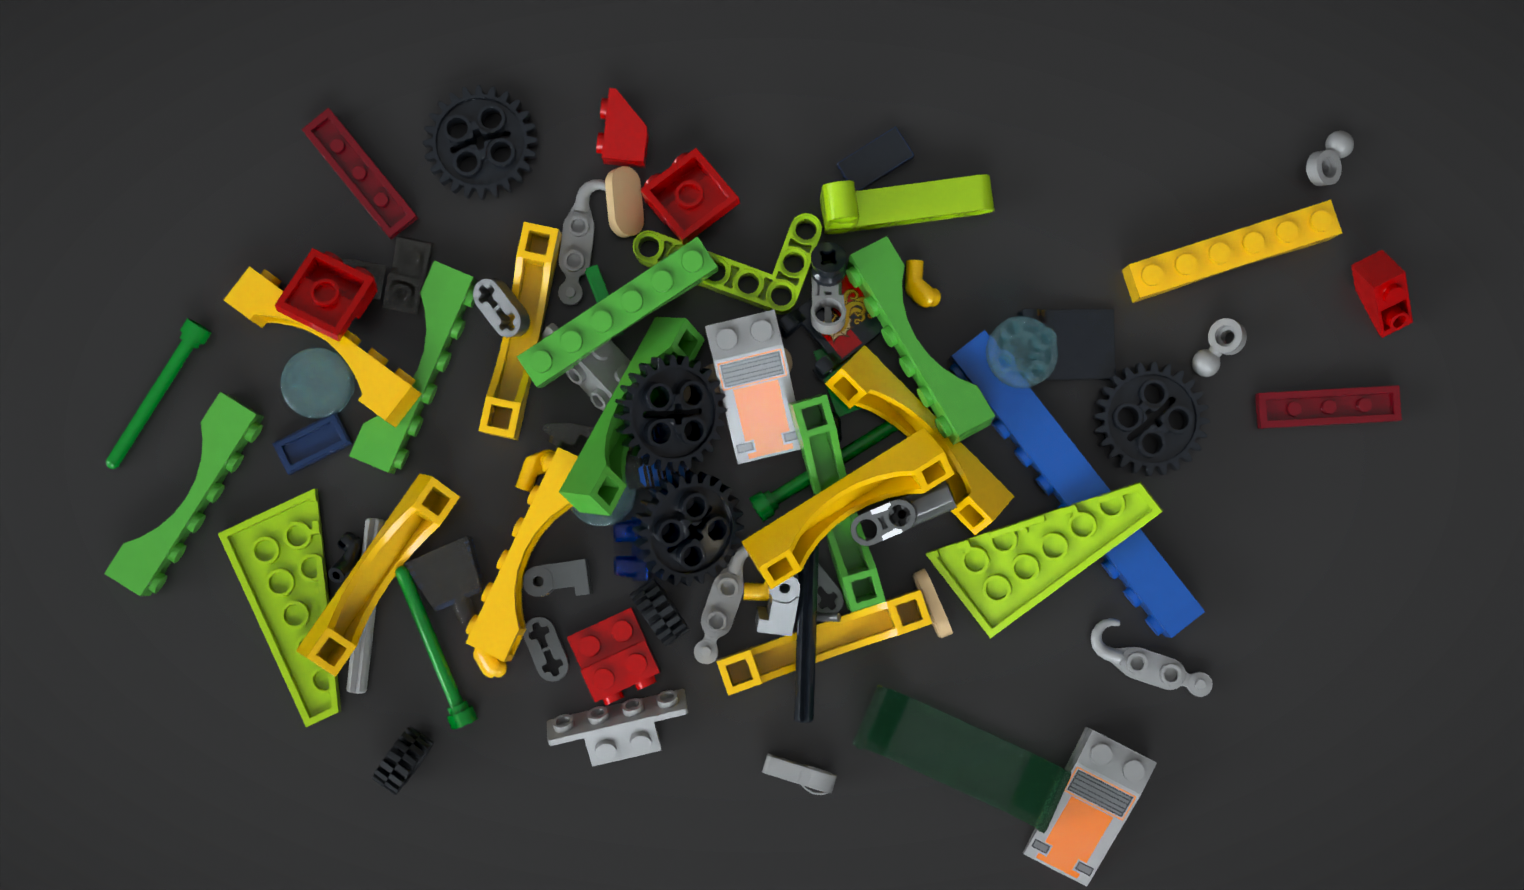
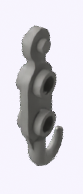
(577, 243)
(721, 607)
(1148, 665)

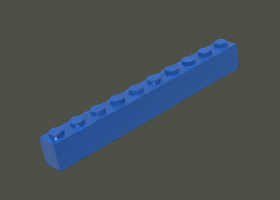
(1072, 479)

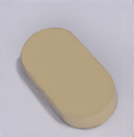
(624, 202)
(933, 604)

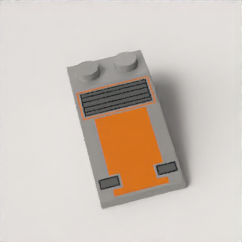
(756, 384)
(1093, 808)

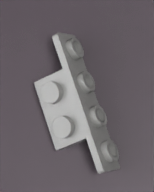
(598, 372)
(619, 729)

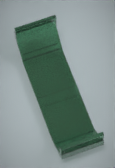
(962, 756)

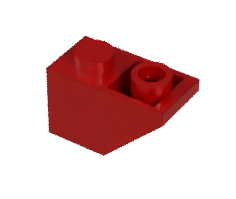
(624, 134)
(1383, 292)

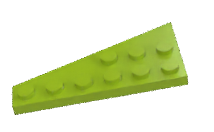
(1023, 563)
(286, 583)

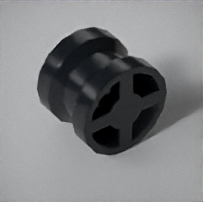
(828, 273)

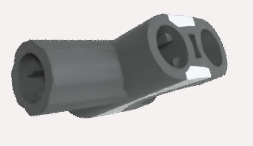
(918, 510)

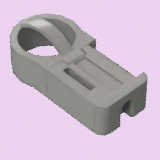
(826, 298)
(800, 774)

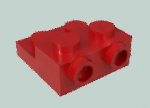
(689, 195)
(327, 294)
(614, 656)

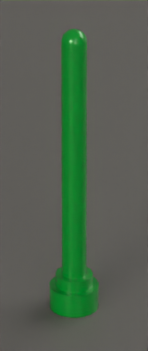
(192, 336)
(768, 502)
(459, 710)

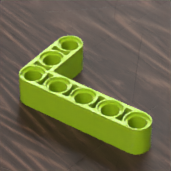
(853, 210)
(736, 271)

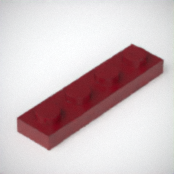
(359, 173)
(1328, 407)

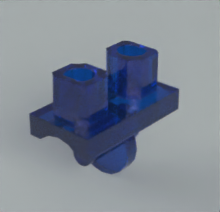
(629, 565)

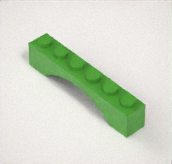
(445, 301)
(617, 312)
(955, 402)
(225, 433)
(825, 466)
(599, 471)

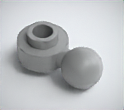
(1325, 166)
(1207, 361)

